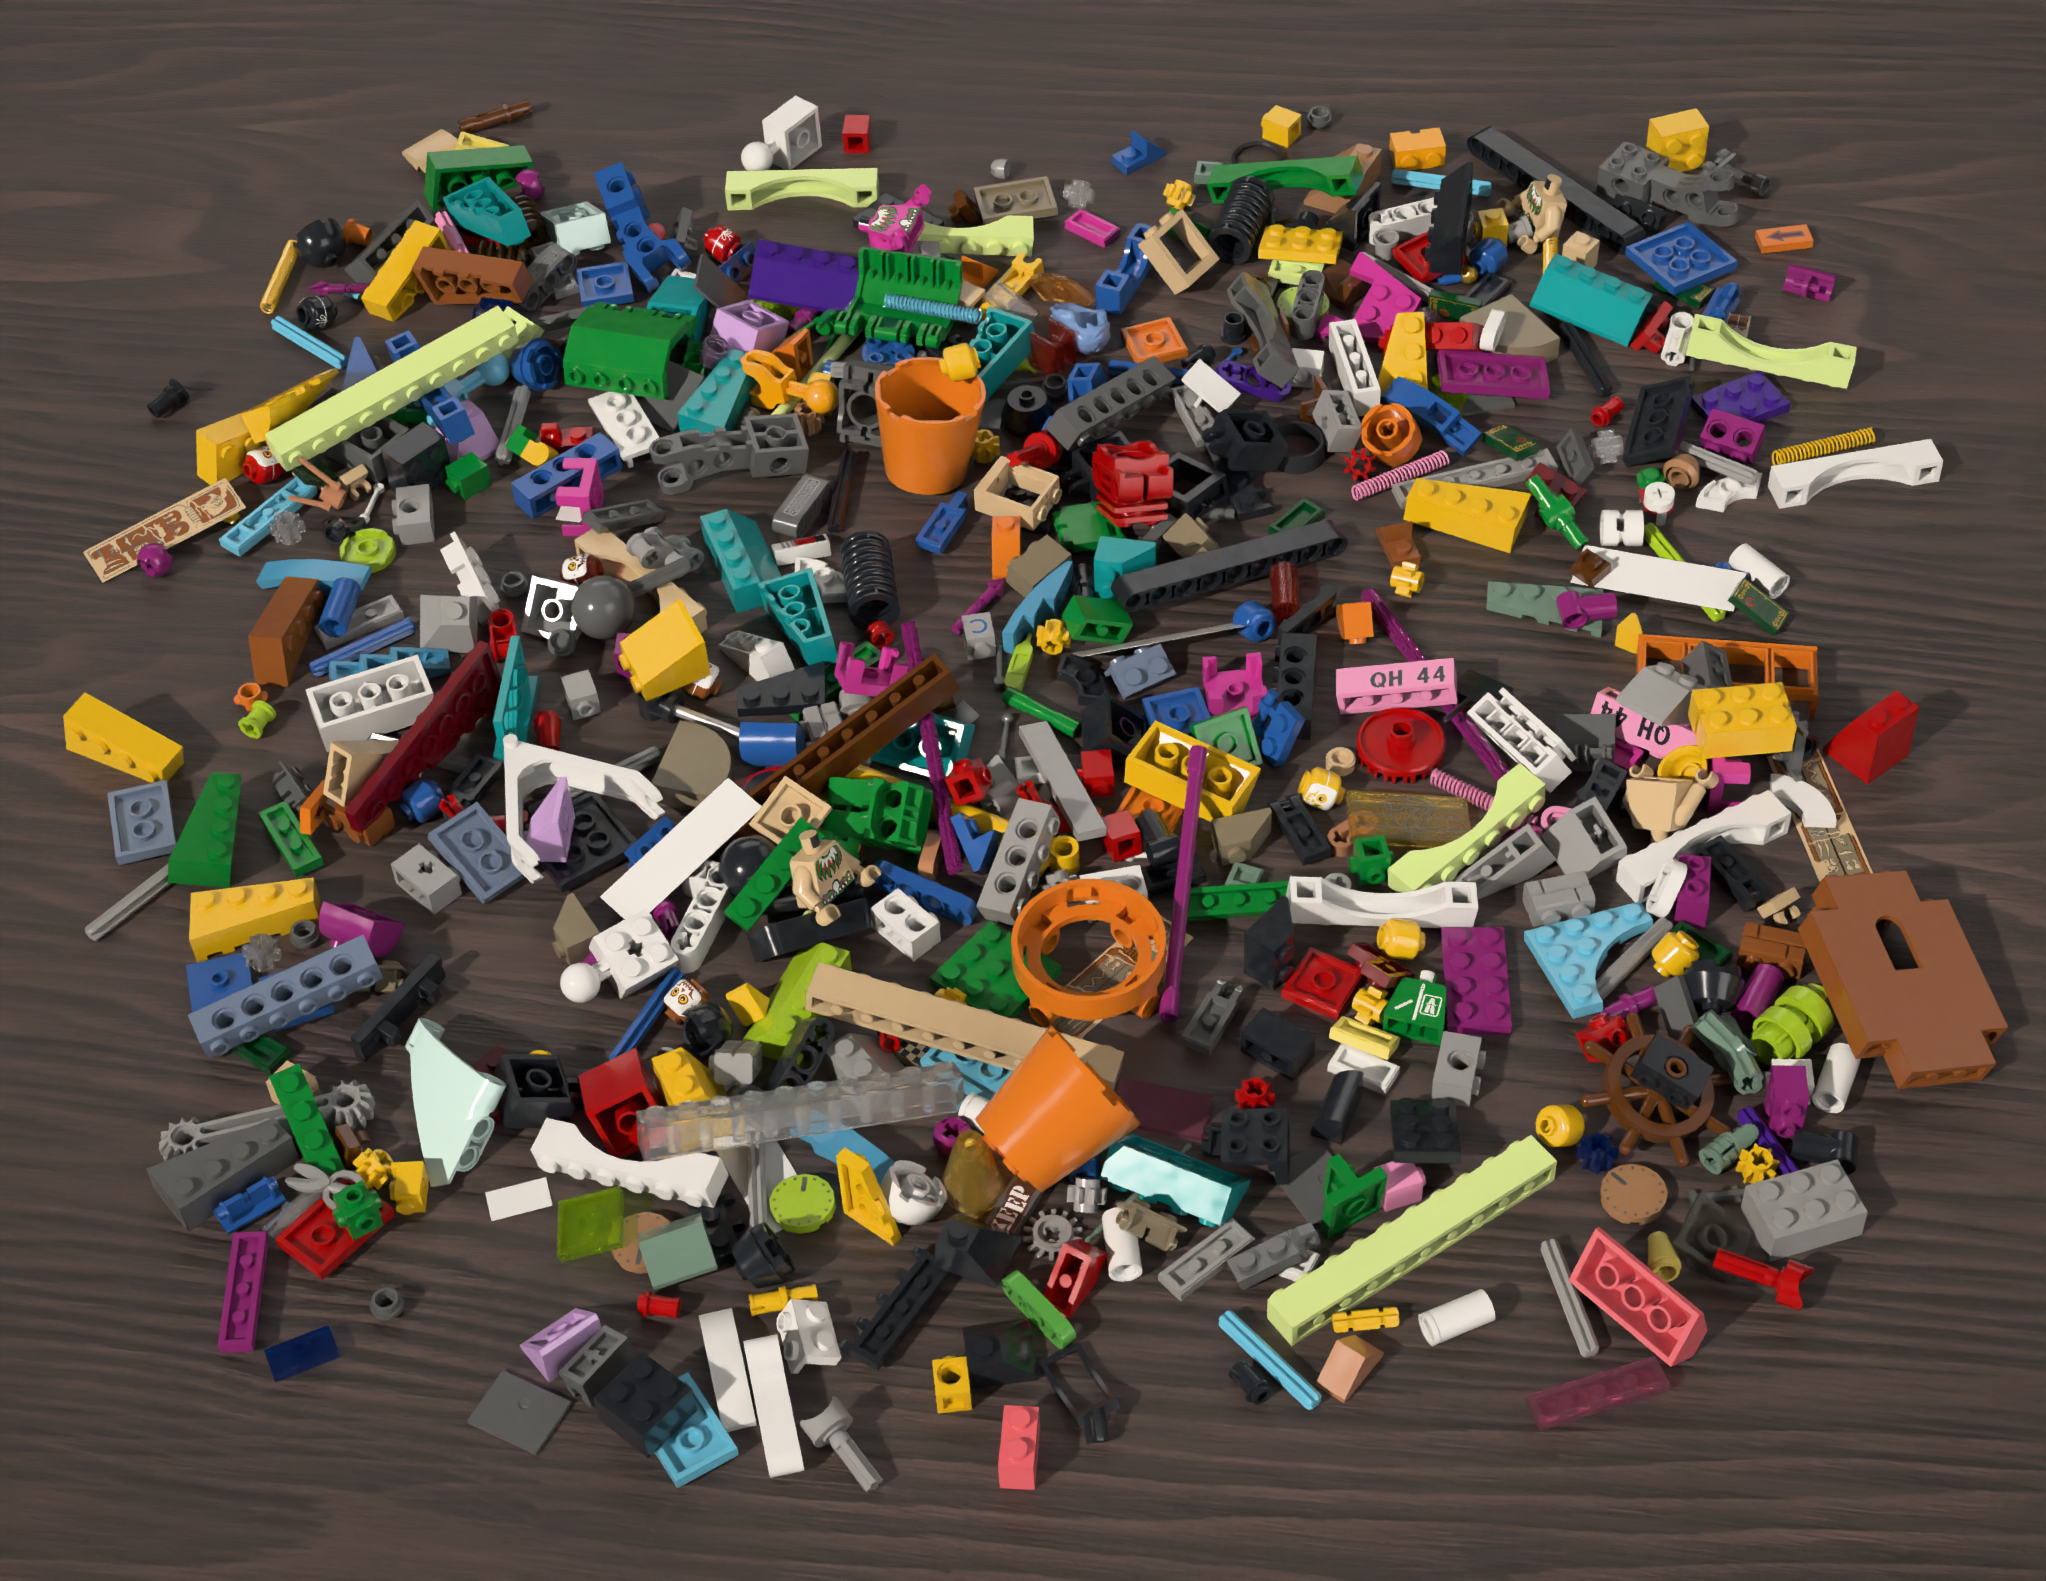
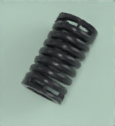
(1241, 219)
(869, 579)

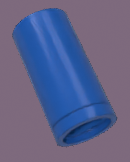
(339, 607)

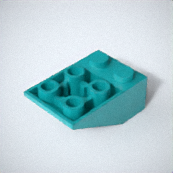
(680, 297)

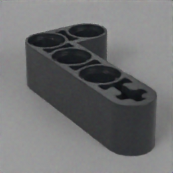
(805, 931)
(787, 1065)

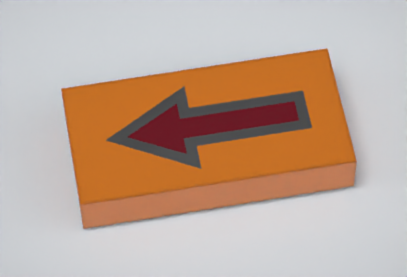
(1784, 238)
(312, 810)

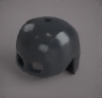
(710, 1027)

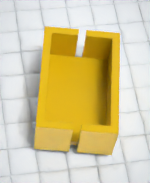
(1742, 720)

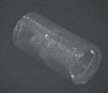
(1006, 299)

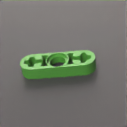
(1038, 1309)

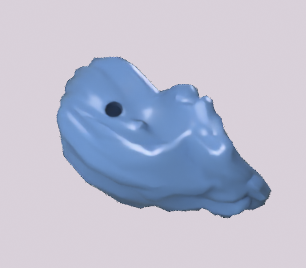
(1089, 326)

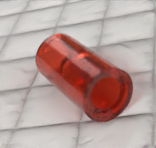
(1284, 590)

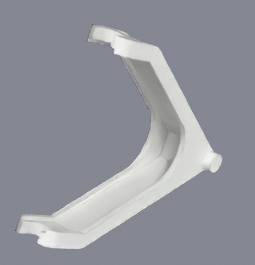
(536, 766)

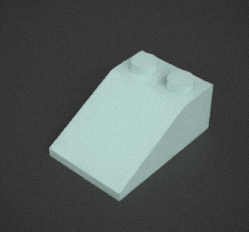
(577, 227)

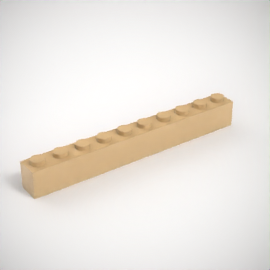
(940, 1021)

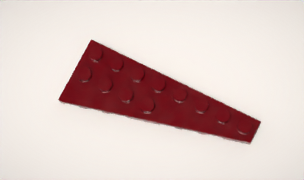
(437, 730)

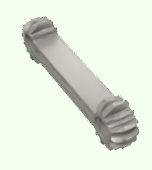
(342, 1105)

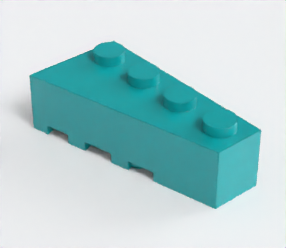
(719, 398)

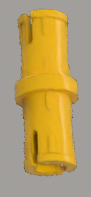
(777, 1300)

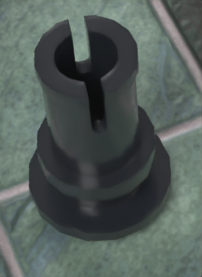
(169, 397)

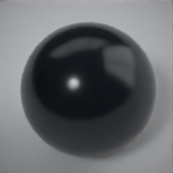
(742, 860)

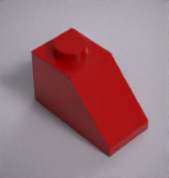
(1074, 1275)

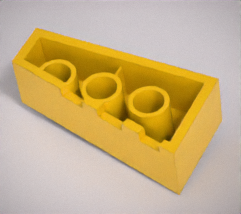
(396, 282)
(223, 449)
(1468, 511)
(120, 741)
(232, 915)

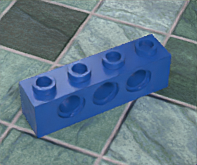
(538, 488)

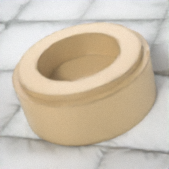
(1340, 761)

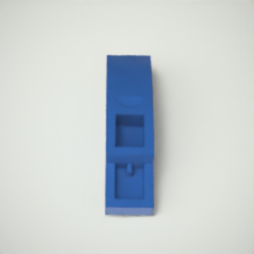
(1433, 414)

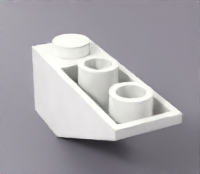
(757, 655)

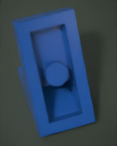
(1138, 155)
(979, 849)

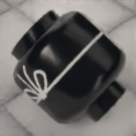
(316, 312)

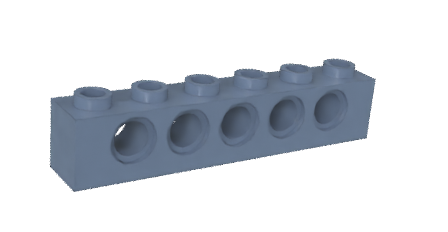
(269, 994)

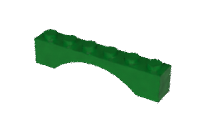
(1330, 175)

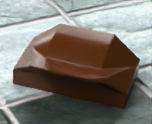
(1341, 287)

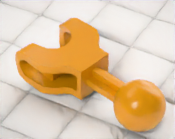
(779, 384)

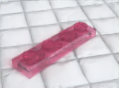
(1597, 1393)

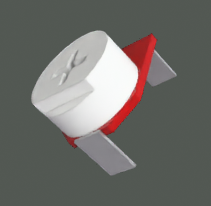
(1658, 500)

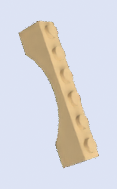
(621, 564)

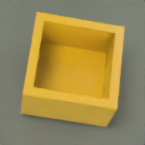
(1680, 138)

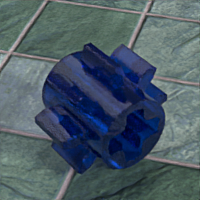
(1597, 1152)

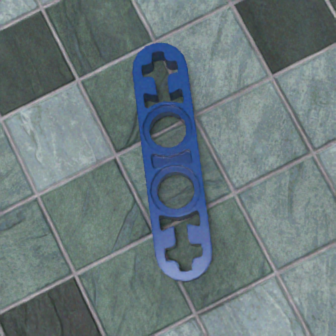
(927, 893)

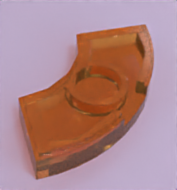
(1060, 288)

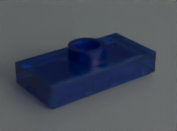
(302, 1353)

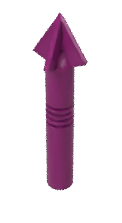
(325, 288)
(994, 589)

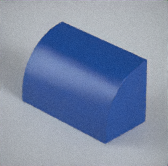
(770, 743)

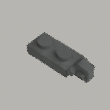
(1272, 1255)

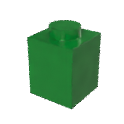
(467, 476)

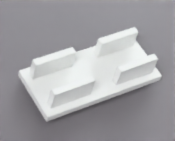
(624, 424)
(472, 576)

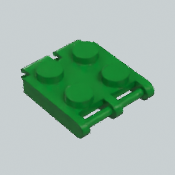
(1082, 526)

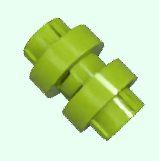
(1793, 1023)

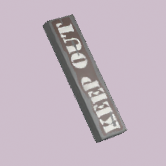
(1014, 1206)

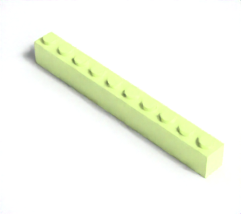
(392, 388)
(1410, 1239)

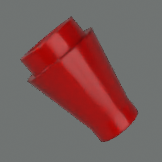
(547, 728)

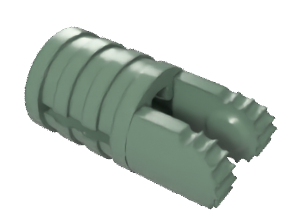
(1727, 1147)

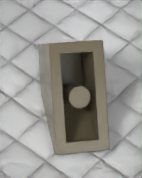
(1240, 835)
(573, 931)

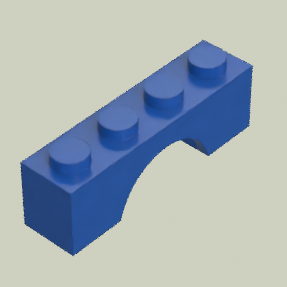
(1117, 288)
(1082, 380)

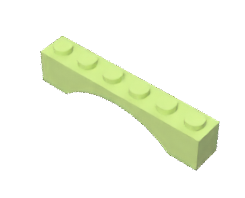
(754, 188)
(1003, 237)
(1823, 364)
(1516, 797)

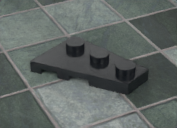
(784, 692)

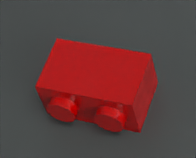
(1453, 336)

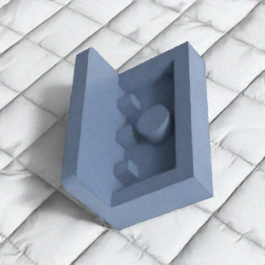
(1141, 670)

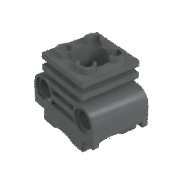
(857, 404)

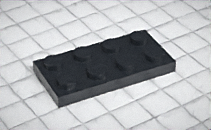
(1658, 421)

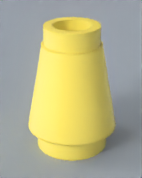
(1663, 1256)

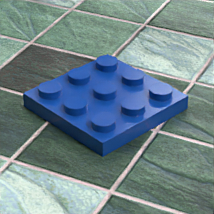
(1681, 258)

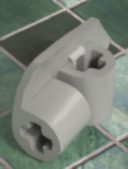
(1002, 794)

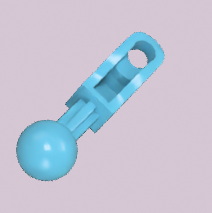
(491, 373)

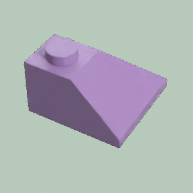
(482, 443)
(552, 825)

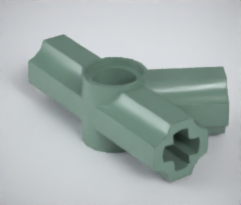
(1731, 1050)

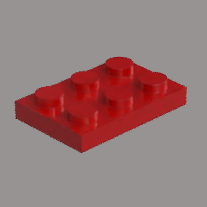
(319, 1241)

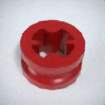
(879, 634)

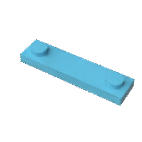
(256, 524)

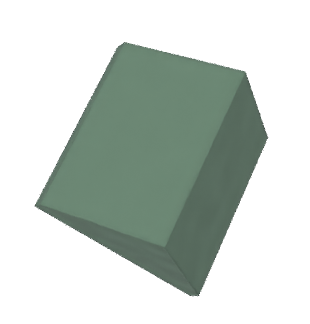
(677, 1251)

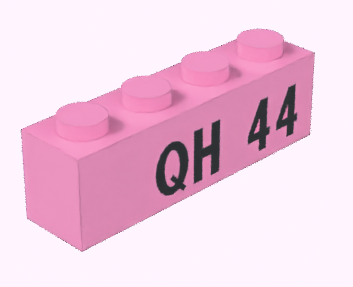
(1396, 686)
(1640, 731)

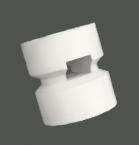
(1632, 528)

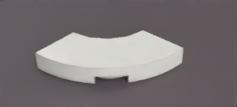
(1721, 493)
(829, 582)
(1804, 800)

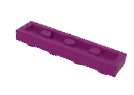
(243, 1292)

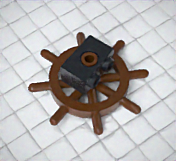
(1666, 1076)

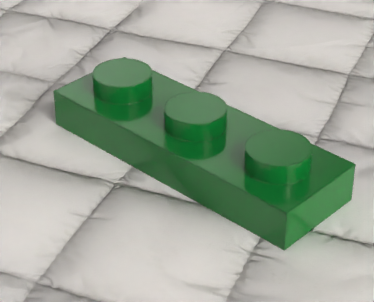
(294, 846)

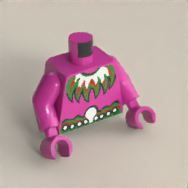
(897, 225)

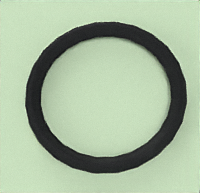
(1256, 143)

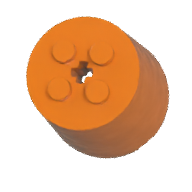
(927, 425)
(1053, 1114)

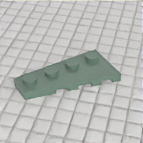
(1536, 602)

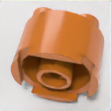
(1404, 438)

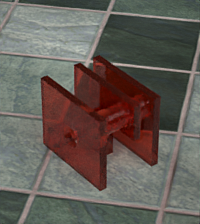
(1052, 354)

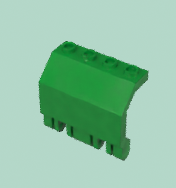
(902, 275)
(624, 349)

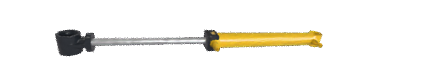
(1063, 849)

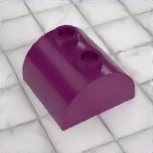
(348, 920)

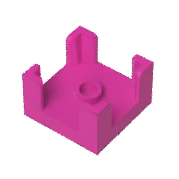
(586, 497)
(864, 680)
(1233, 688)
(1728, 771)

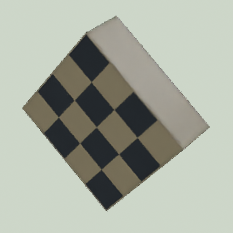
(911, 1052)

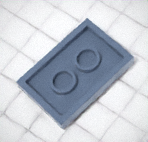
(142, 822)
(477, 852)

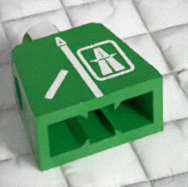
(1417, 1009)

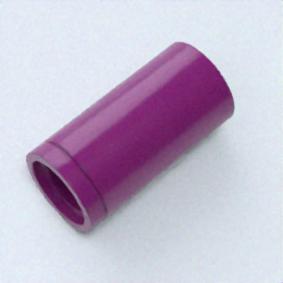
(1757, 995)

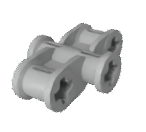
(657, 551)

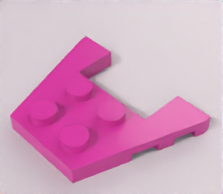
(1380, 305)

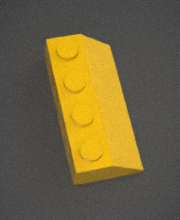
(1161, 764)

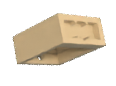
(1163, 259)
(1023, 476)

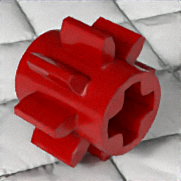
(1366, 466)
(1254, 1094)

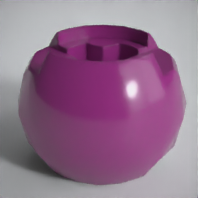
(530, 183)
(154, 559)
(947, 1132)

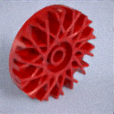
(1400, 744)

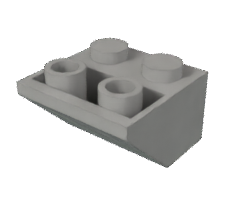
(1585, 840)

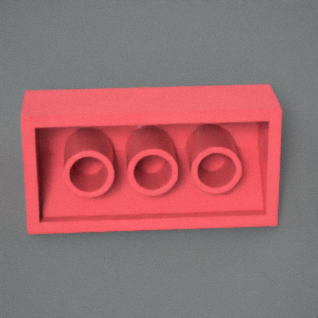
(1639, 1299)

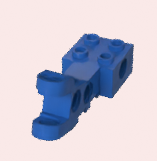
(642, 247)

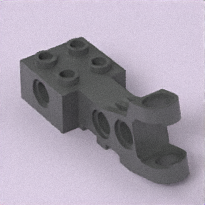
(1648, 179)
(764, 445)

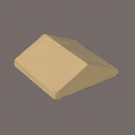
(784, 809)

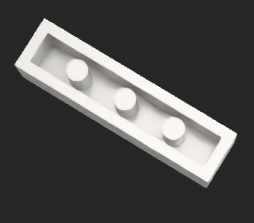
(1354, 365)

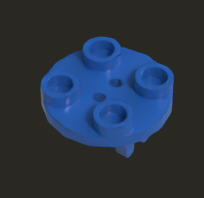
(886, 351)

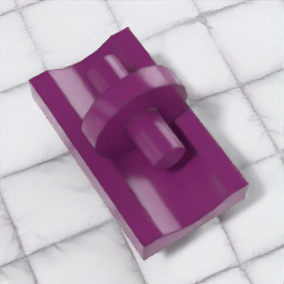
(1809, 282)

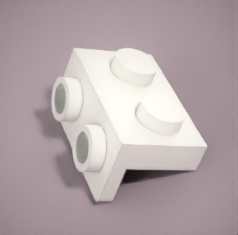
(807, 1334)

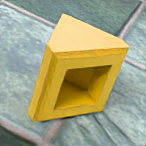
(1628, 633)

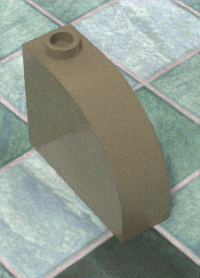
(1522, 330)
(692, 766)

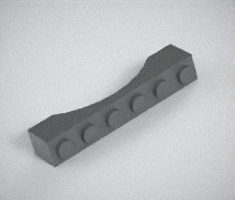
(1254, 302)

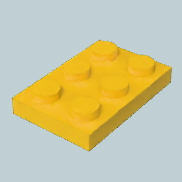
(1300, 244)

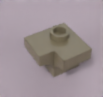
(1190, 537)

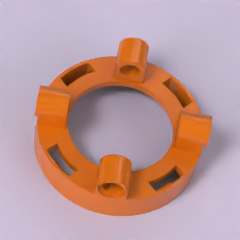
(1131, 922)

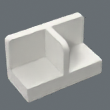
(1210, 387)

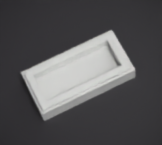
(1377, 1072)

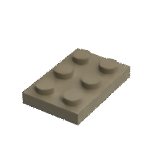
(1016, 198)

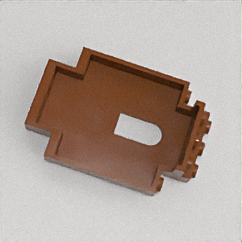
(1923, 1020)

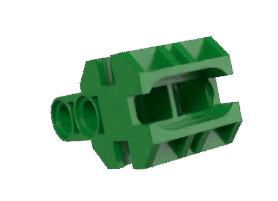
(875, 802)

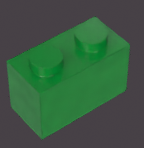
(1097, 620)

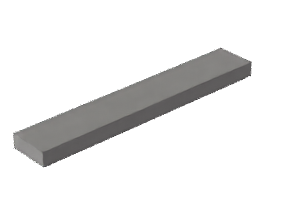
(1487, 474)
(1062, 781)

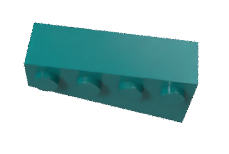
(488, 212)
(1001, 346)
(799, 613)

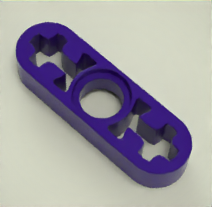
(1242, 385)

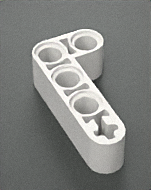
(1407, 220)
(702, 918)
(773, 1406)

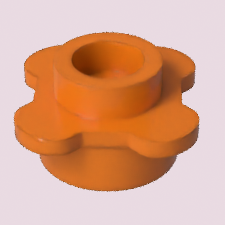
(248, 694)

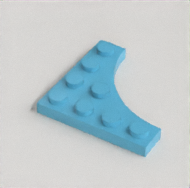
(1576, 948)

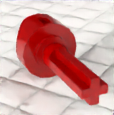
(1039, 450)
(1785, 1281)

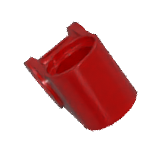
(501, 629)

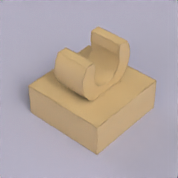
(354, 479)
(1779, 905)

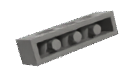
(1026, 819)

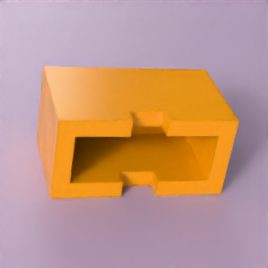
(1417, 150)

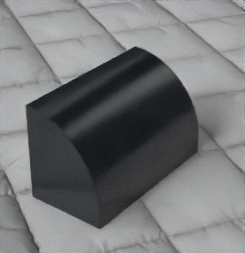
(1338, 1106)

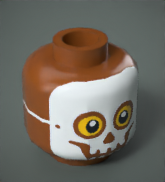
(703, 687)
(683, 996)

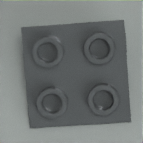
(1587, 738)

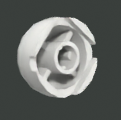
(912, 1194)

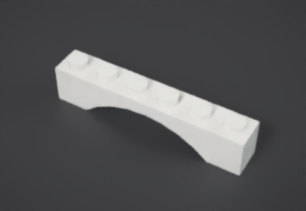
(1906, 463)
(1751, 822)
(1322, 902)
(688, 1178)

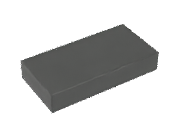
(1676, 1005)

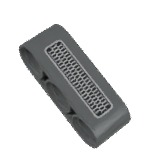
(548, 272)
(1307, 305)
(803, 506)

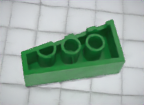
(459, 168)
(208, 839)

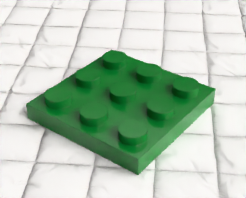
(986, 972)

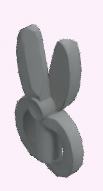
(318, 1182)

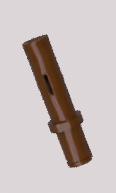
(496, 116)

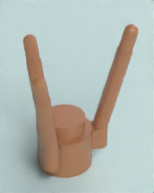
(332, 494)

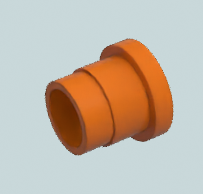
(357, 233)

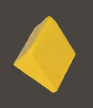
(748, 1004)

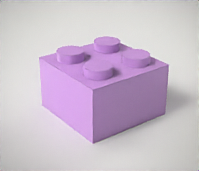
(749, 327)

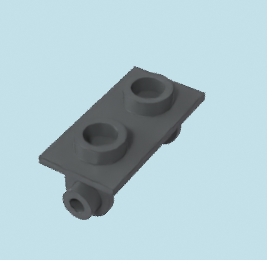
(291, 781)

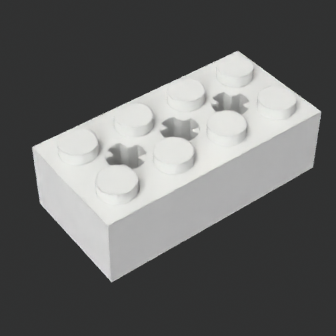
(370, 701)

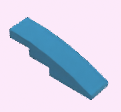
(323, 570)
(1040, 603)
(434, 662)
(831, 1143)

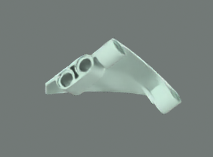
(449, 1104)

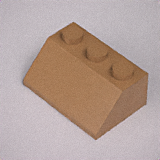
(1371, 166)

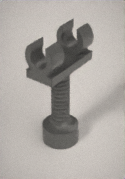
(1759, 183)

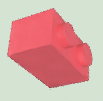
(1019, 1447)

